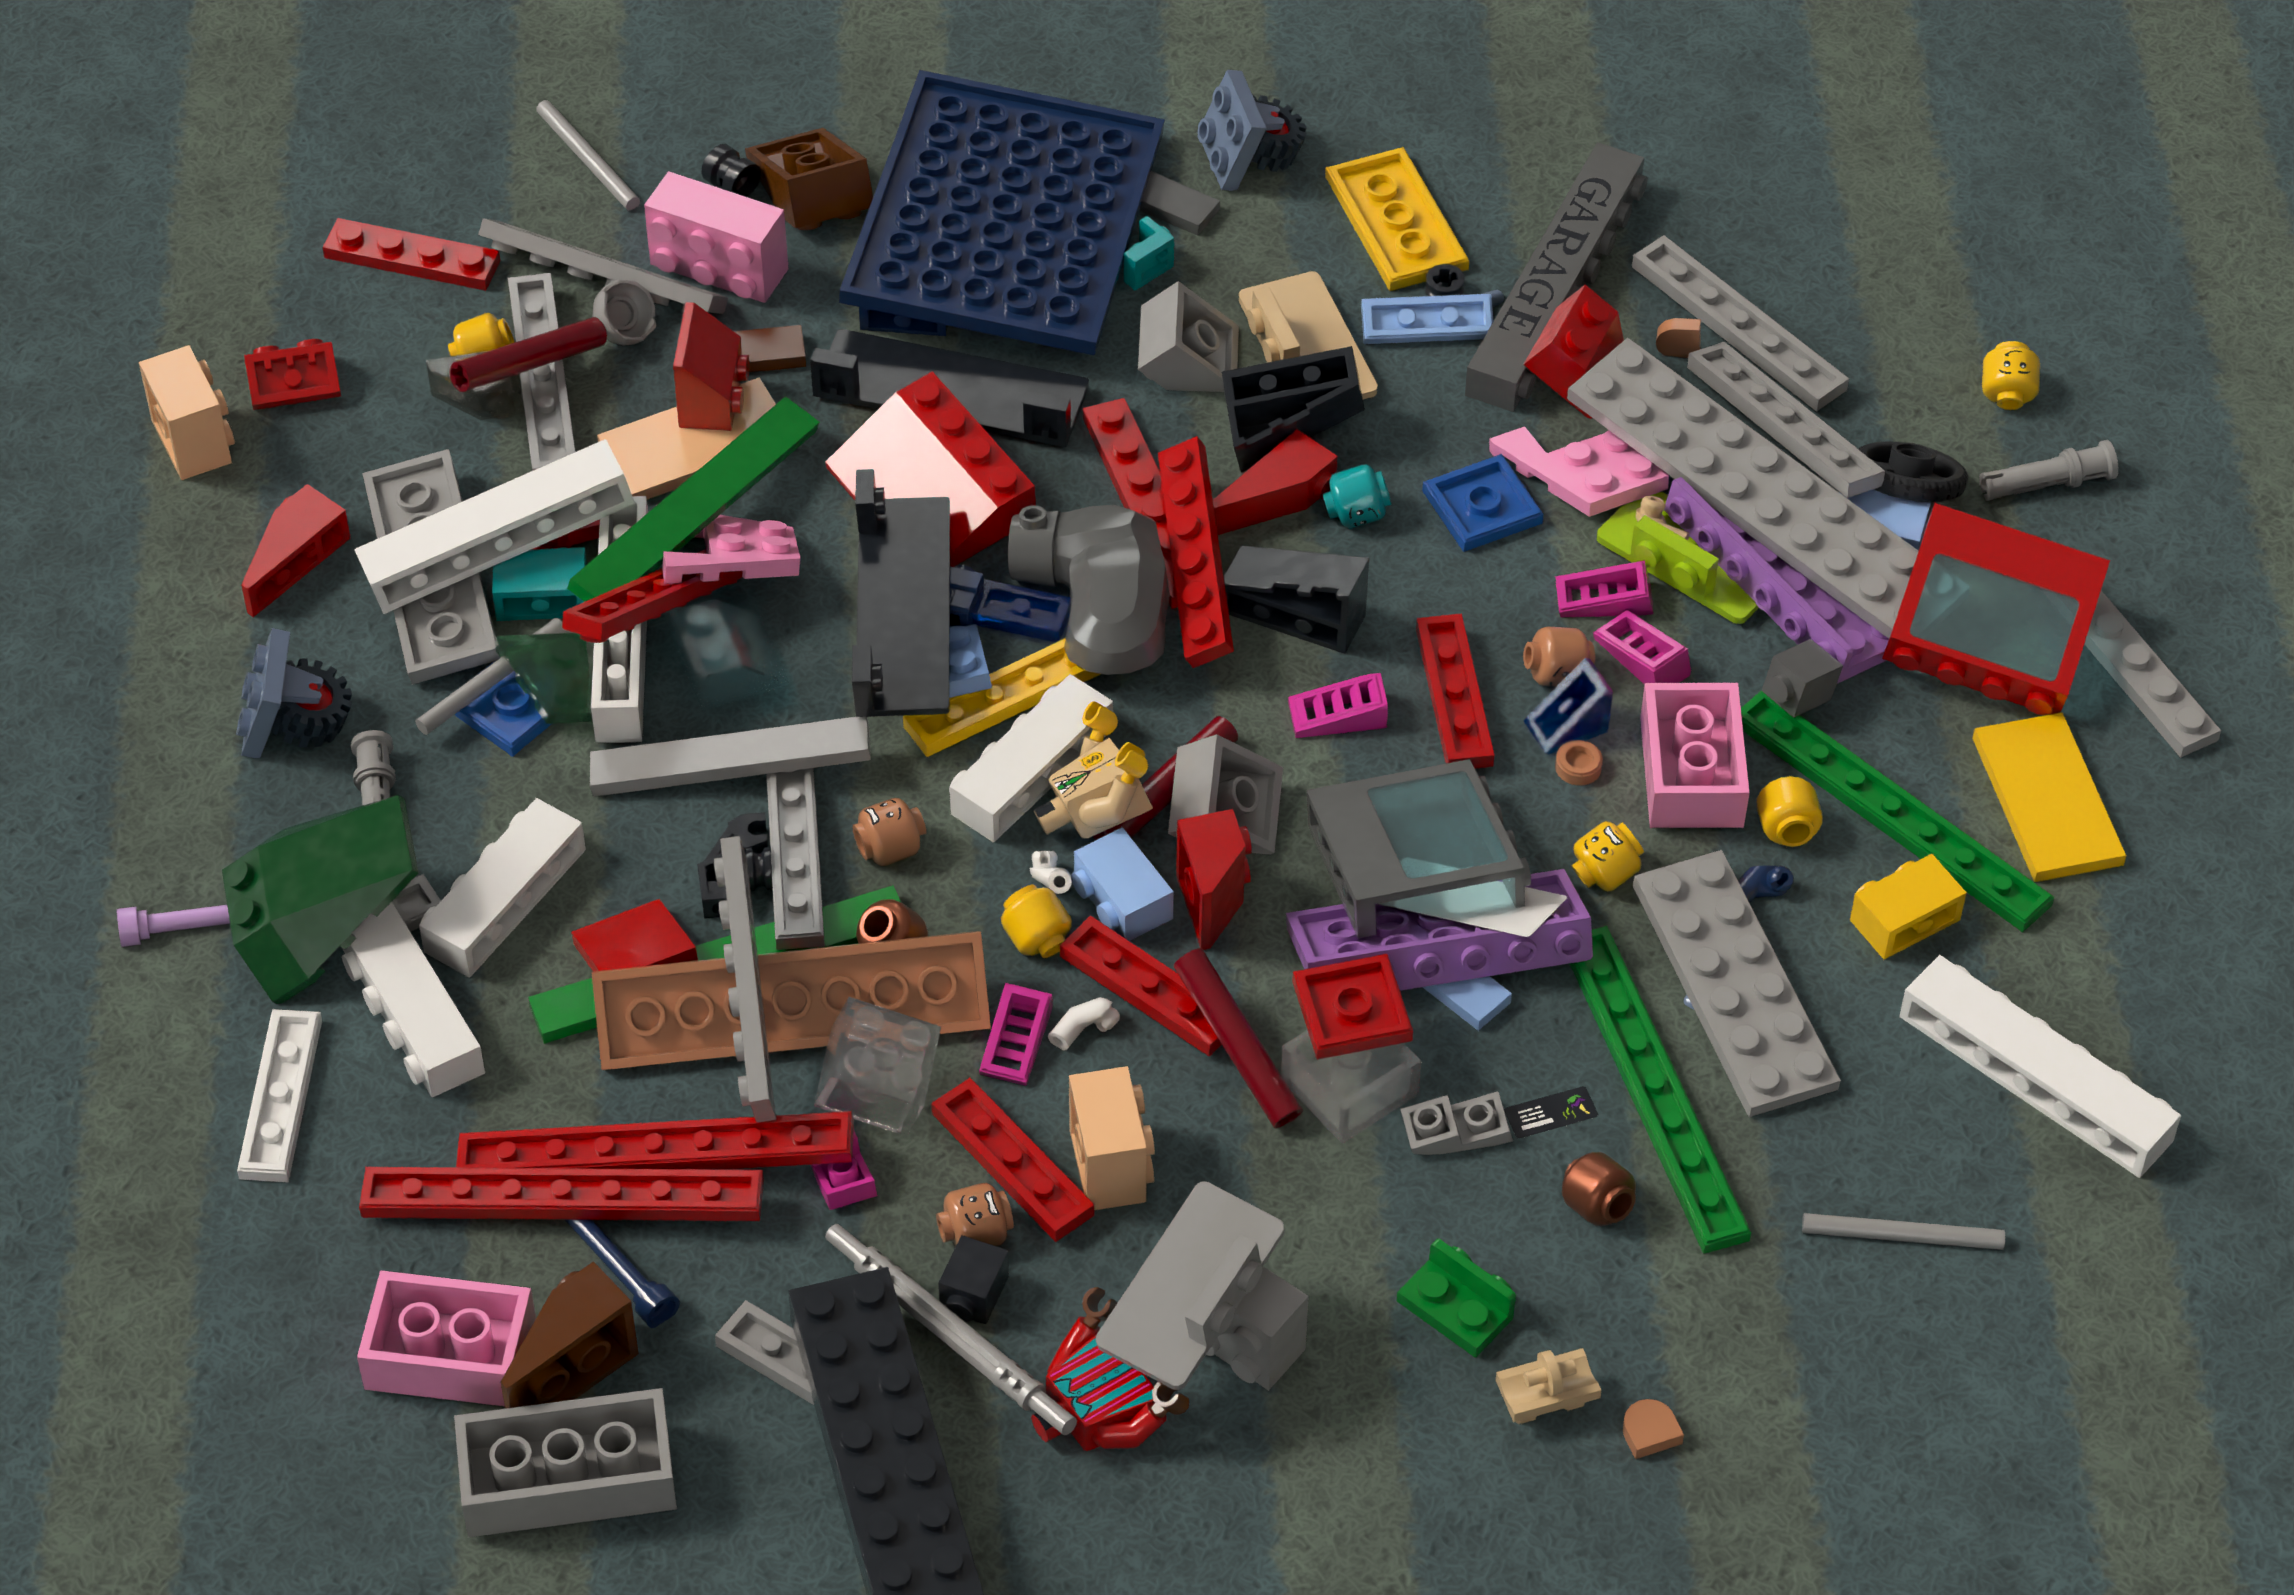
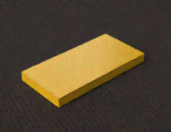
(1395, 217)
(2049, 797)

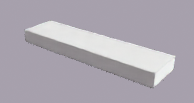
(279, 1096)

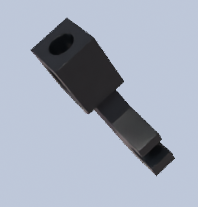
(740, 826)

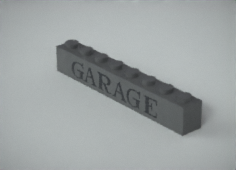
(1557, 269)

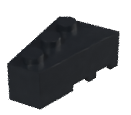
(1287, 395)
(1299, 593)

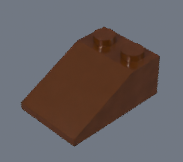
(813, 177)
(574, 1341)

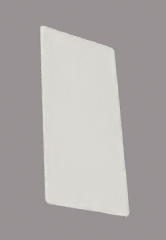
(1486, 906)

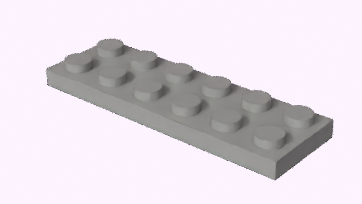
(450, 626)
(1735, 983)

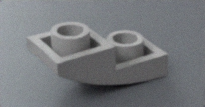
(1449, 1128)

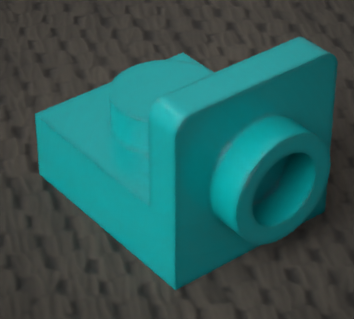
(1150, 255)

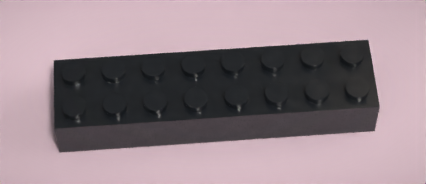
(881, 1438)

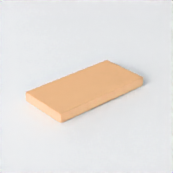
(662, 455)

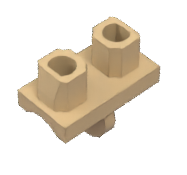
(1548, 1385)

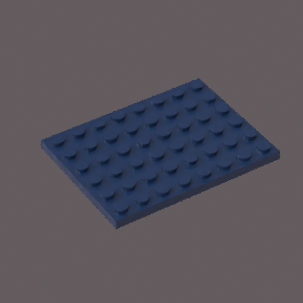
(1003, 212)

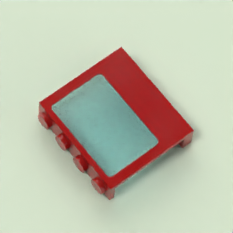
(1996, 610)

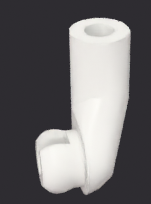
(1047, 872)
(1080, 1016)

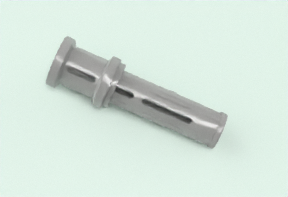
(2068, 468)
(373, 773)

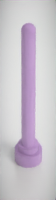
(138, 925)

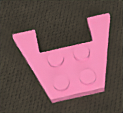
(1586, 473)
(738, 545)

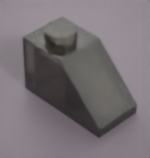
(485, 402)

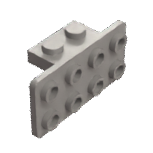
(1190, 1285)

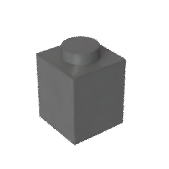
(1802, 678)

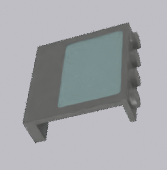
(1412, 838)

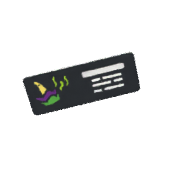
(1551, 1112)

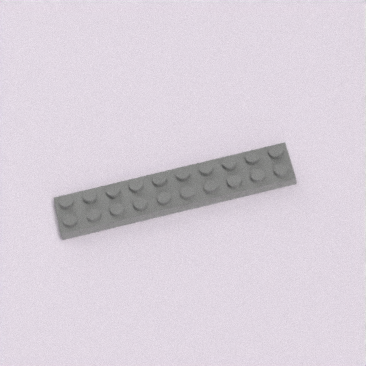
(1749, 481)

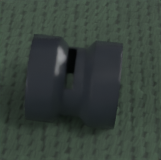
(726, 169)

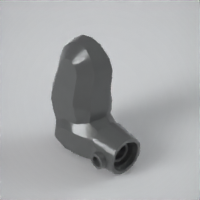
(1113, 575)

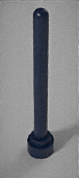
(652, 1300)

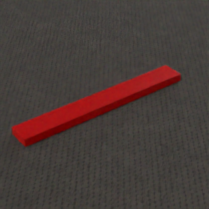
(668, 1145)
(562, 1193)

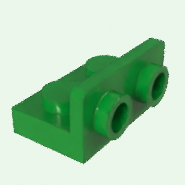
(1459, 1298)

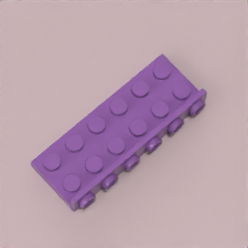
(1776, 587)
(1443, 951)

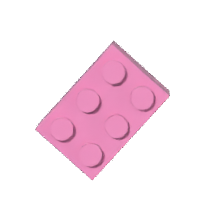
(716, 237)
(1694, 755)
(443, 1337)

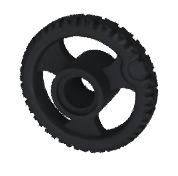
(1911, 470)

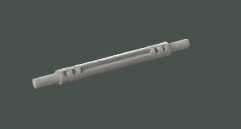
(956, 1333)

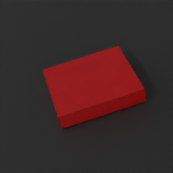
(634, 939)
(1352, 1006)

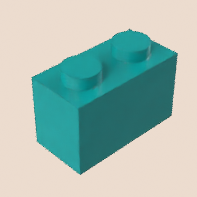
(536, 584)

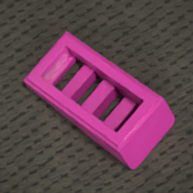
(1620, 577)
(1669, 664)
(1353, 691)
(1023, 1000)

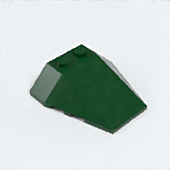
(313, 887)

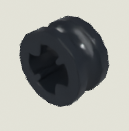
(1444, 273)
(759, 868)

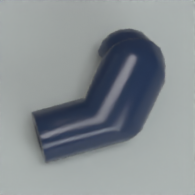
(1766, 881)

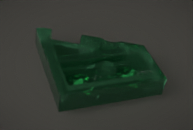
(552, 672)

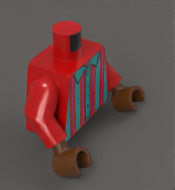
(1107, 1397)

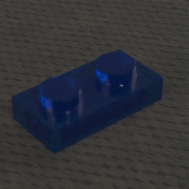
(1022, 611)

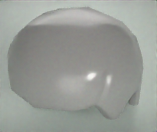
(625, 312)

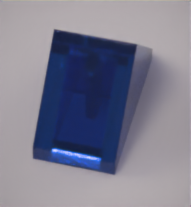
(1573, 710)

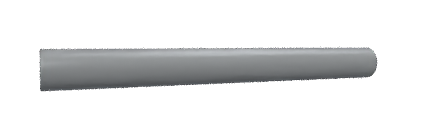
(588, 155)
(475, 687)
(1903, 1231)

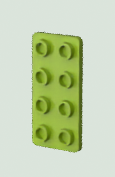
(1675, 560)

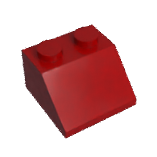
(1575, 341)
(708, 371)
(1212, 870)

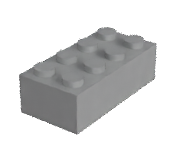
(564, 1462)

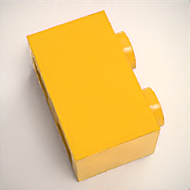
(1907, 905)

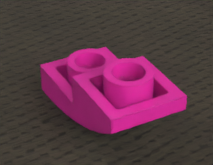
(845, 1182)

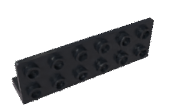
(997, 393)
(901, 603)

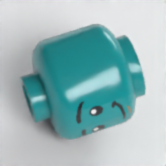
(1357, 496)

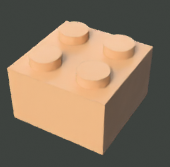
(187, 411)
(1110, 1137)

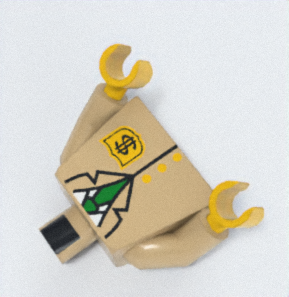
(1099, 785)

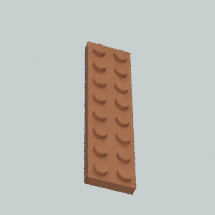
(686, 1013)

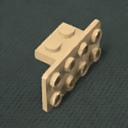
(1300, 319)

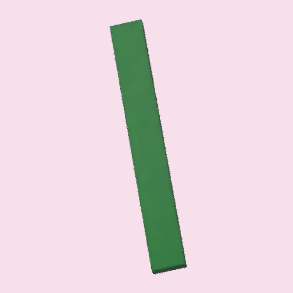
(697, 500)
(1895, 811)
(572, 1007)
(1660, 1097)

